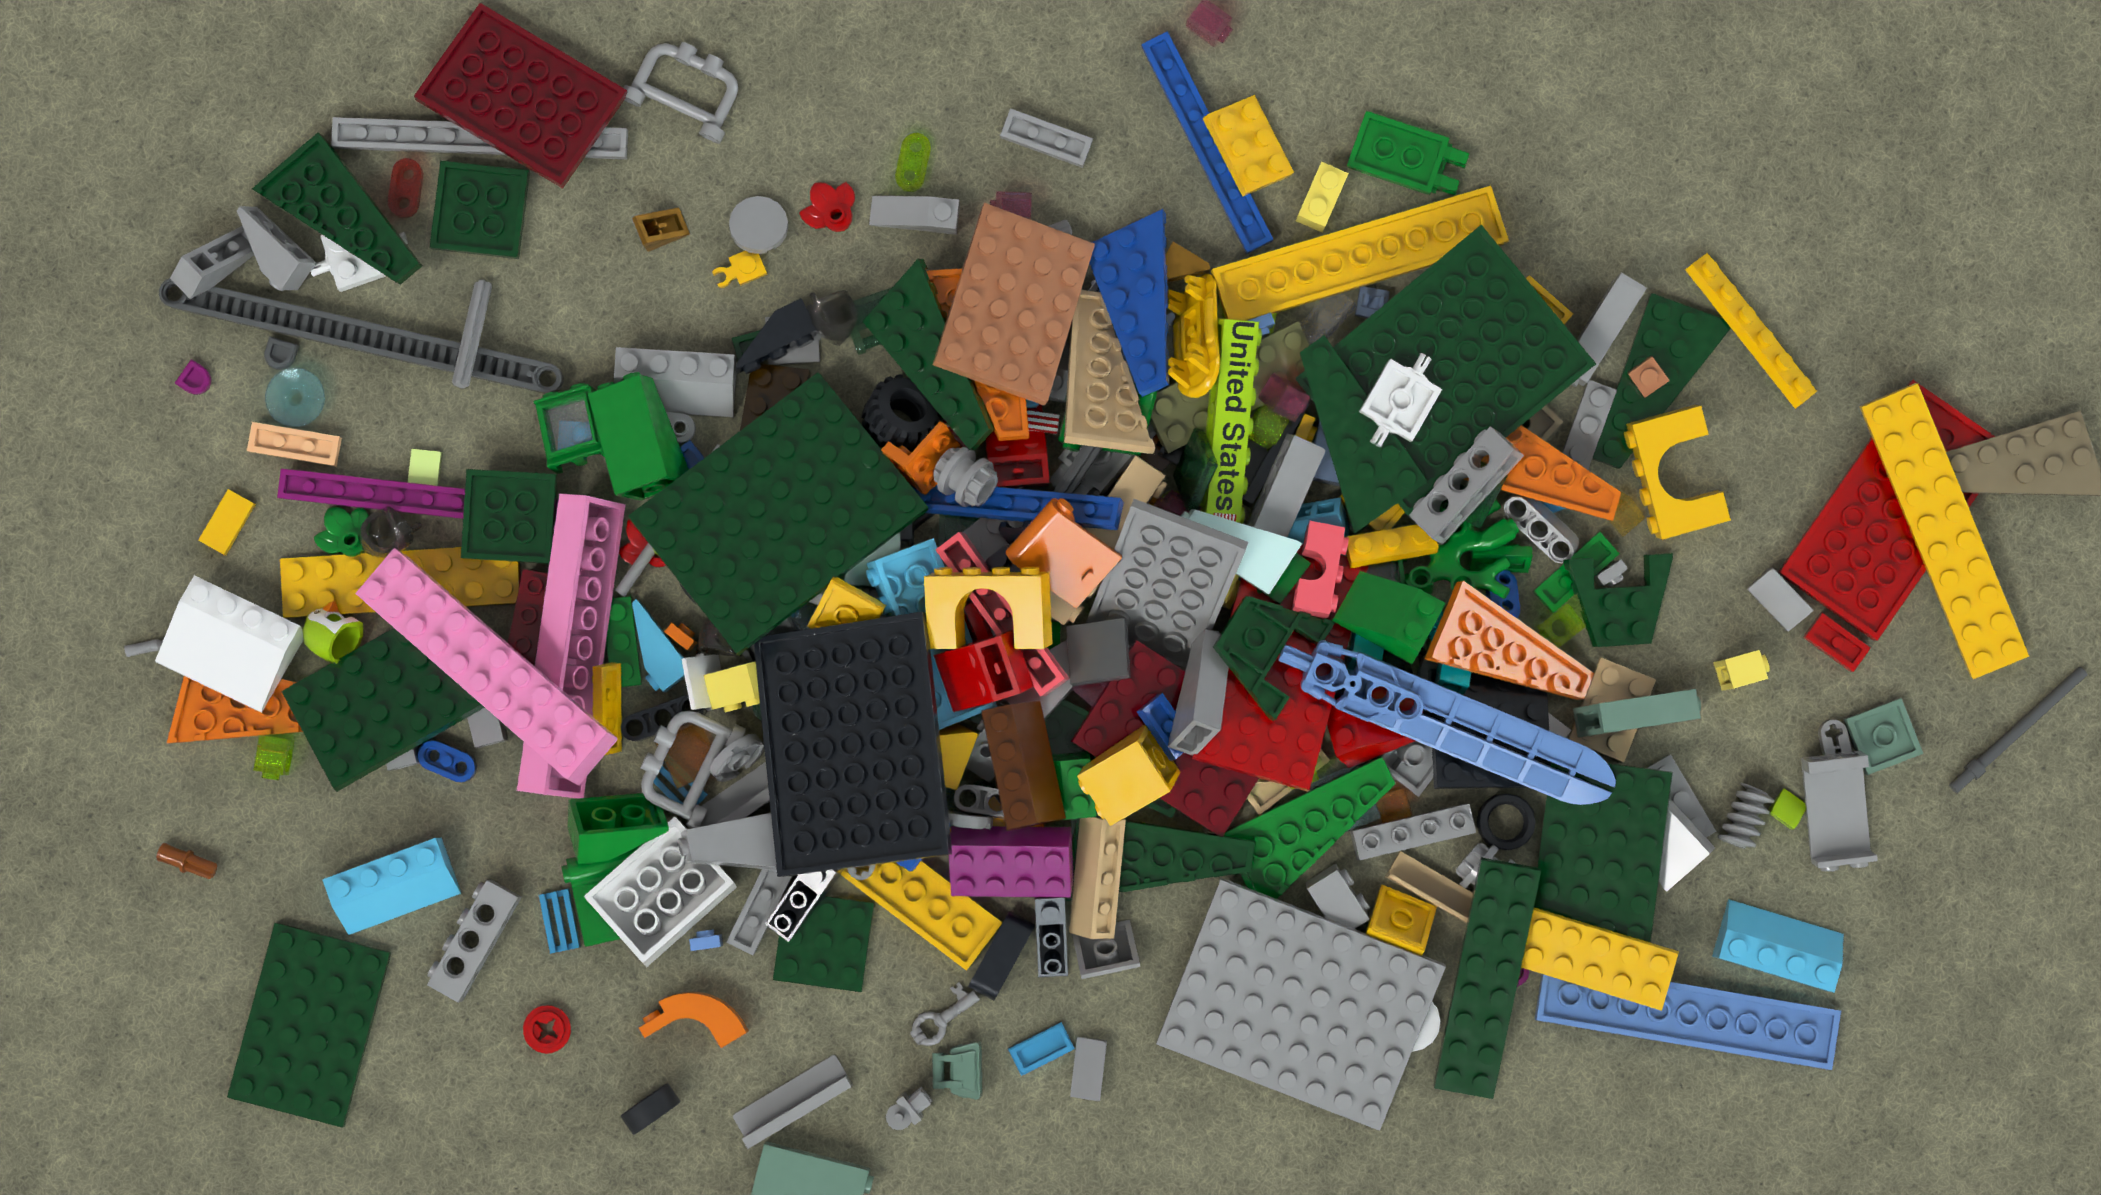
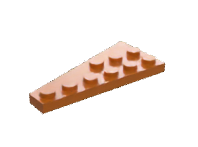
(1556, 478)

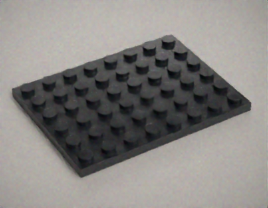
(852, 745)

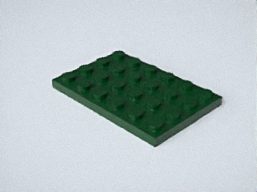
(375, 707)
(1607, 855)
(309, 1025)

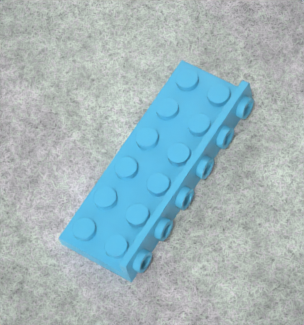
(901, 588)

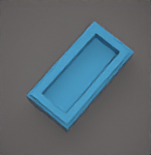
(1041, 1048)

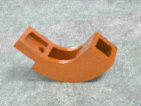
(711, 1011)

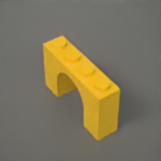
(1649, 442)
(1024, 591)

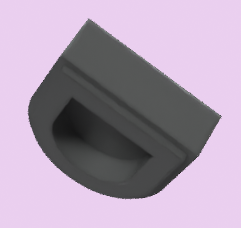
(280, 353)

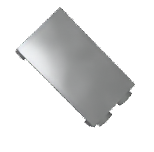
(1837, 810)

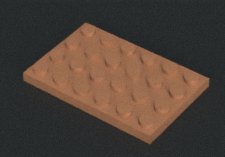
(1014, 304)

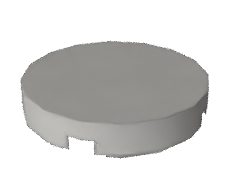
(758, 224)
(737, 754)
(970, 820)

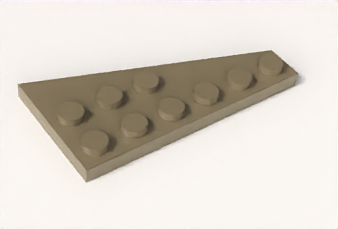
(2034, 460)

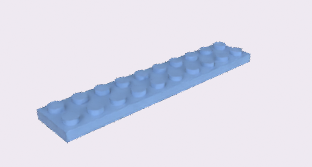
(1701, 1020)

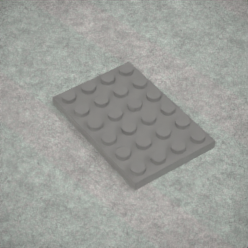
(1167, 580)

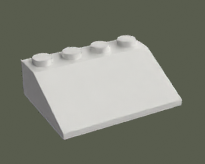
(229, 644)
(658, 895)

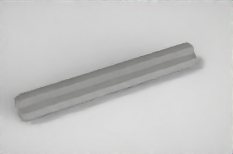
(471, 334)

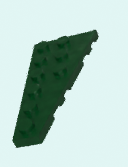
(329, 199)
(910, 329)
(1680, 343)
(1368, 475)
(1172, 855)

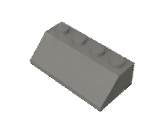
(685, 380)

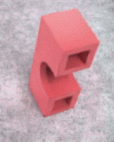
(1325, 545)

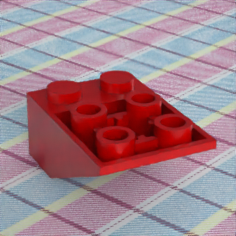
(1020, 461)
(983, 671)

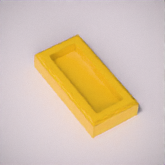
(227, 522)

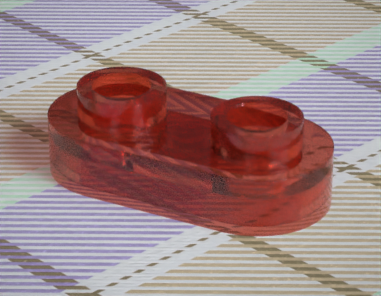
(405, 189)

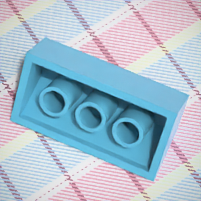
(392, 886)
(1780, 946)

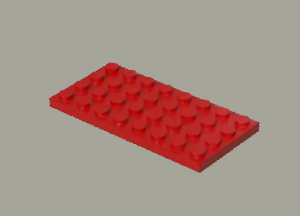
(1859, 546)
(1290, 745)

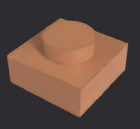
(1648, 376)

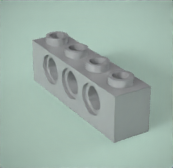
(1482, 481)
(1413, 831)
(441, 975)

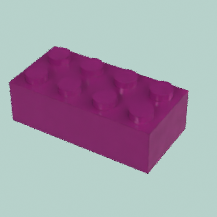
(1011, 862)

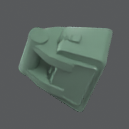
(964, 1070)

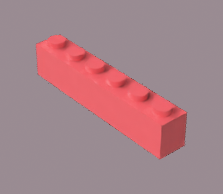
(1042, 666)

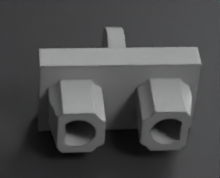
(908, 1109)

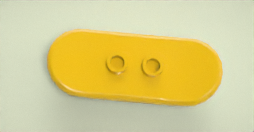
(1195, 336)

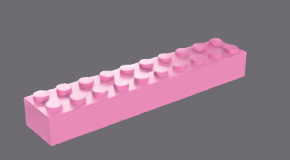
(574, 617)
(486, 667)

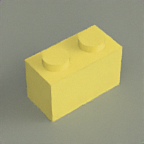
(1322, 197)
(1742, 670)
(733, 686)

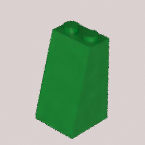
(636, 437)

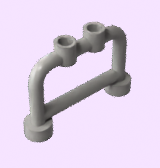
(686, 55)
(653, 763)

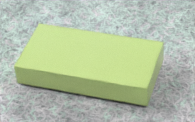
(424, 467)

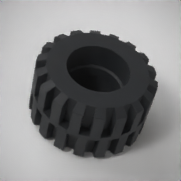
(885, 426)

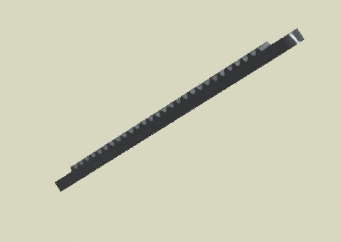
(361, 336)

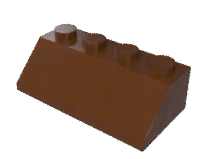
(1023, 765)

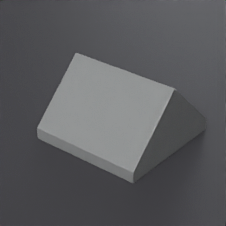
(1107, 955)

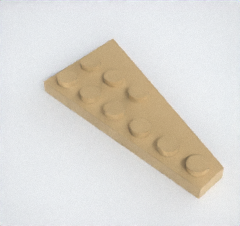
(1100, 388)

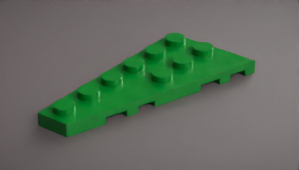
(1304, 828)

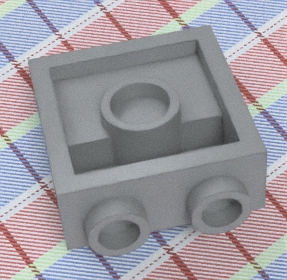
(1411, 766)

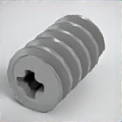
(1746, 817)

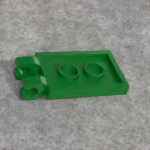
(1405, 155)

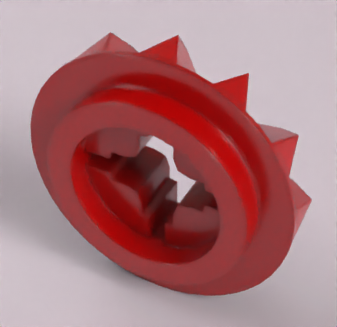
(549, 1043)

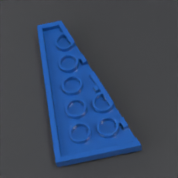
(1135, 291)

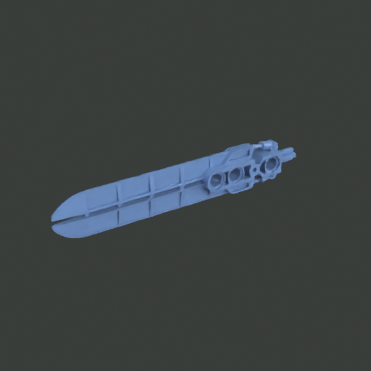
(1447, 738)

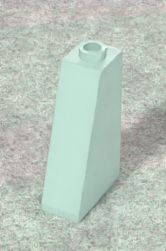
(1265, 554)

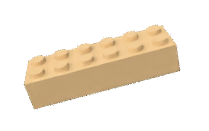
(1138, 482)

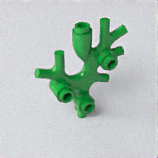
(1446, 562)

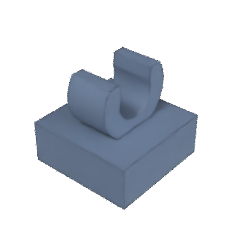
(1370, 301)

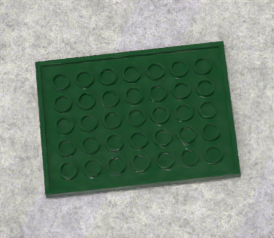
(1490, 348)
(778, 513)

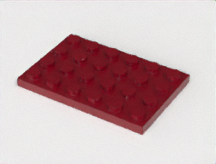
(521, 95)
(1202, 790)

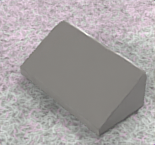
(1779, 599)
(1088, 1068)

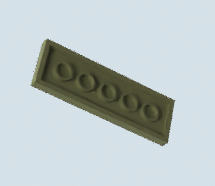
(1177, 415)

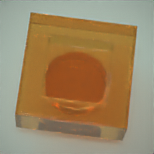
(1394, 805)

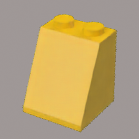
(956, 749)
(1128, 776)

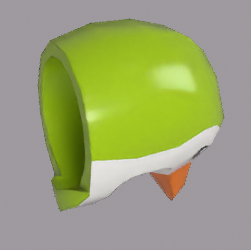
(331, 634)

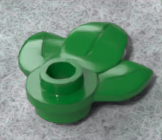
(339, 529)

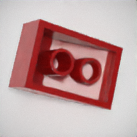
(1360, 740)

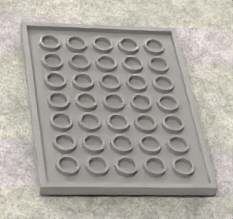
(1300, 1004)

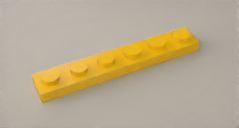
(1751, 330)

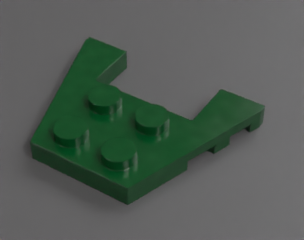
(1620, 613)
(1256, 639)

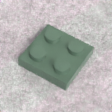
(1884, 735)

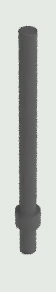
(1976, 768)

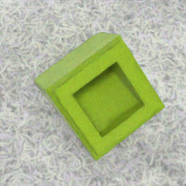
(1787, 809)

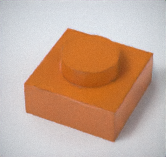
(682, 635)

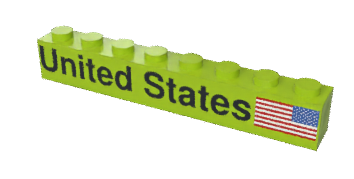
(1230, 418)

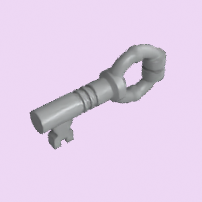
(941, 1019)

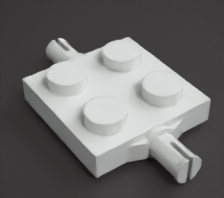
(345, 267)
(1400, 400)

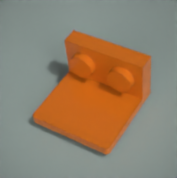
(920, 464)

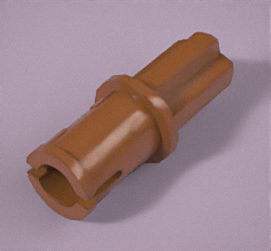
(186, 861)

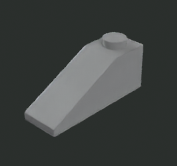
(916, 213)
(275, 251)
(212, 262)

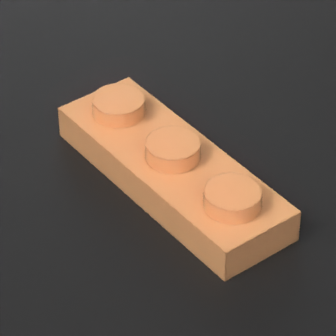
(294, 444)

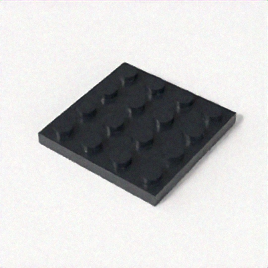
(1505, 696)

